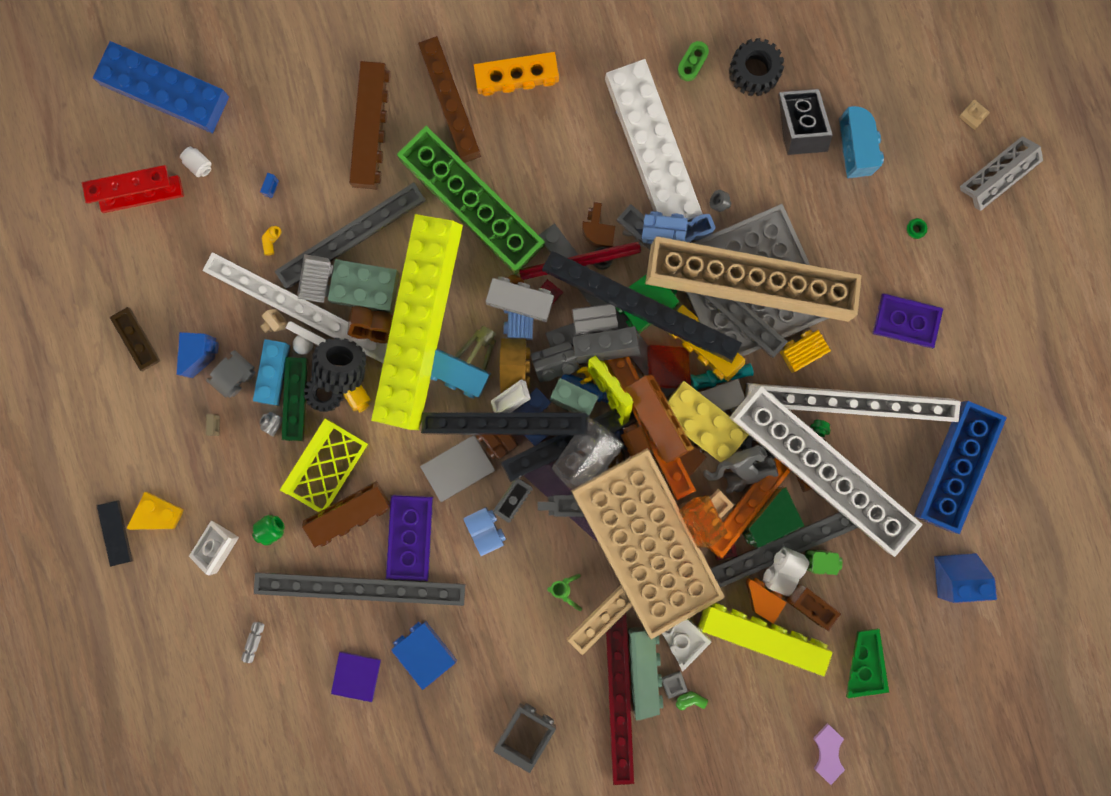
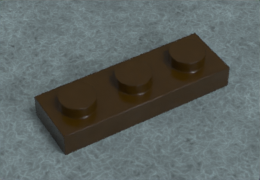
(134, 339)

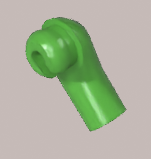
(690, 698)

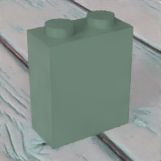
(573, 398)

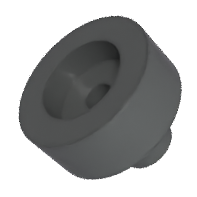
(720, 201)

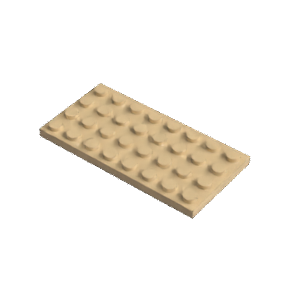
(648, 543)

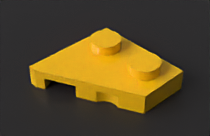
(155, 514)

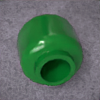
(268, 530)

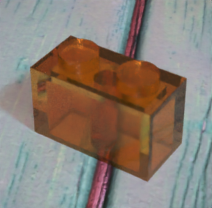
(703, 521)

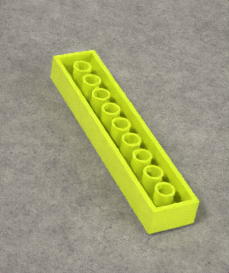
(417, 322)

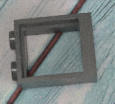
(513, 755)

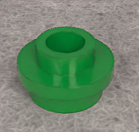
(922, 228)
(821, 427)

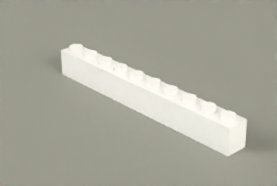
(863, 402)

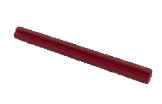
(587, 259)

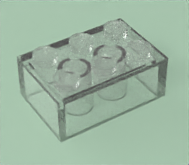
(587, 455)

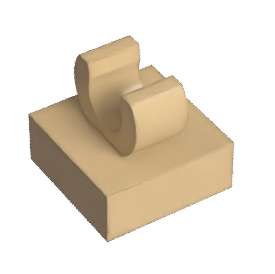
(974, 114)
(274, 321)

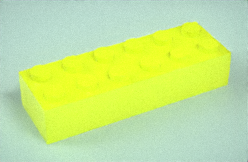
(768, 640)

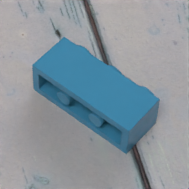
(271, 372)
(459, 374)

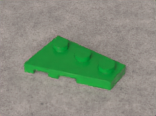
(867, 666)

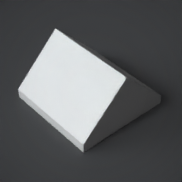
(213, 548)

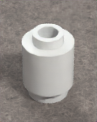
(195, 162)

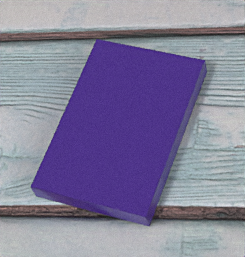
(907, 321)

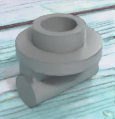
(270, 423)

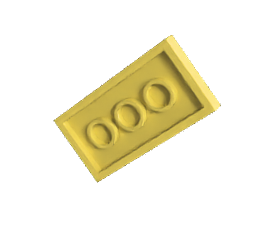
(706, 423)

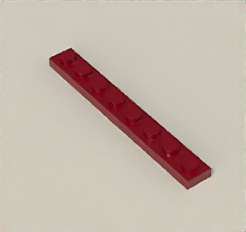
(620, 703)

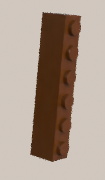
(449, 99)
(369, 124)

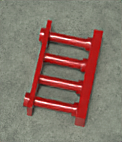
(133, 189)

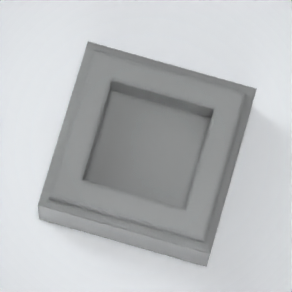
(674, 684)

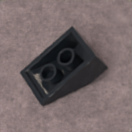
(804, 122)

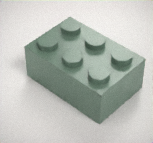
(363, 286)

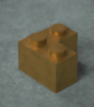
(513, 362)

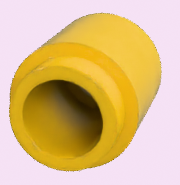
(358, 399)

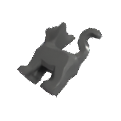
(744, 469)

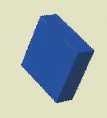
(269, 185)

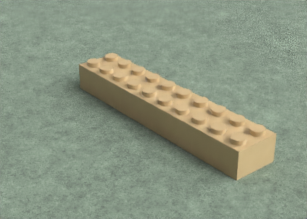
(753, 279)

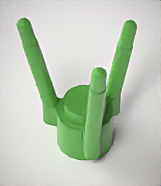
(561, 590)

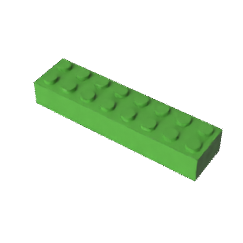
(471, 200)

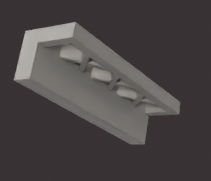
(1006, 174)

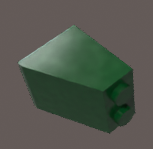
(774, 520)

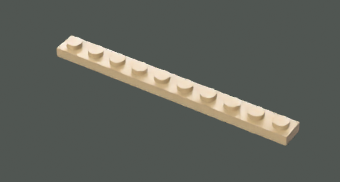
(618, 603)

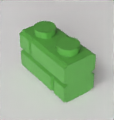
(823, 562)

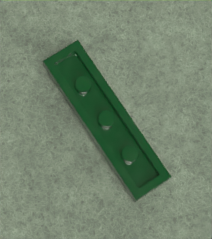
(294, 401)

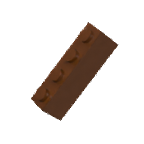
(346, 514)

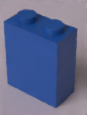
(423, 654)

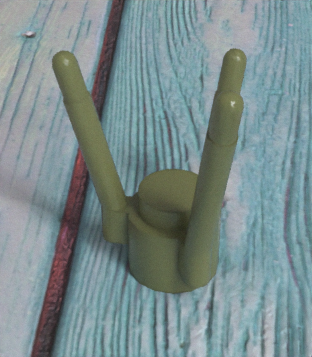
(483, 338)

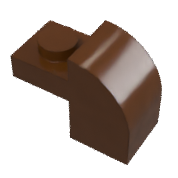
(597, 234)

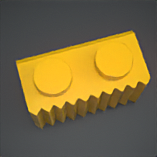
(805, 350)

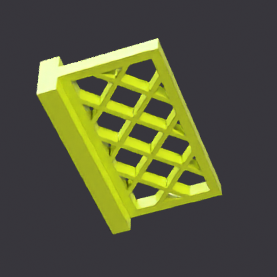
(309, 455)

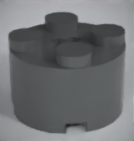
(230, 374)

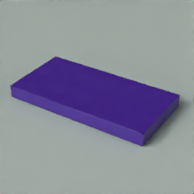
(409, 538)

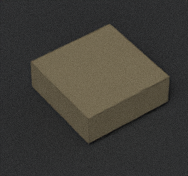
(212, 425)

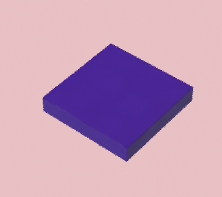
(356, 676)

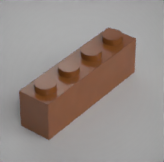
(659, 419)

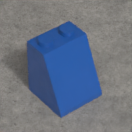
(964, 578)

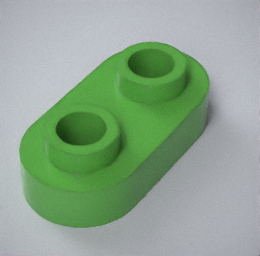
(693, 62)

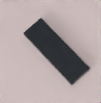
(114, 533)

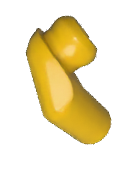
(269, 238)

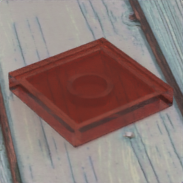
(669, 365)

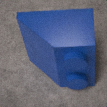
(195, 353)

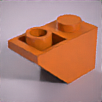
(764, 602)

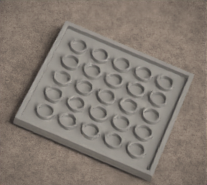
(763, 235)

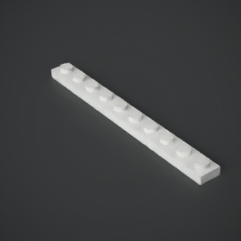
(288, 303)

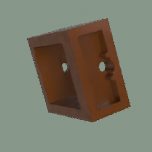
(813, 607)

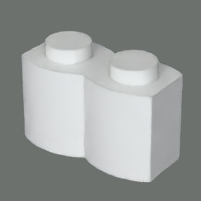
(785, 571)

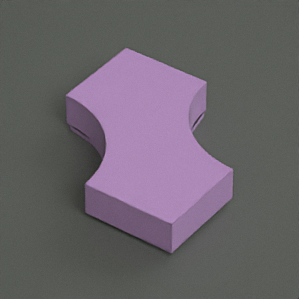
(828, 763)

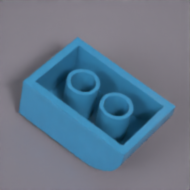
(860, 142)

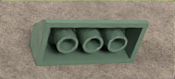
(644, 674)

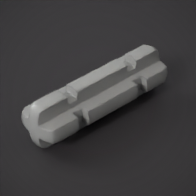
(252, 642)

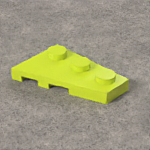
(606, 383)

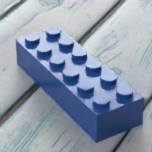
(161, 87)
(960, 467)

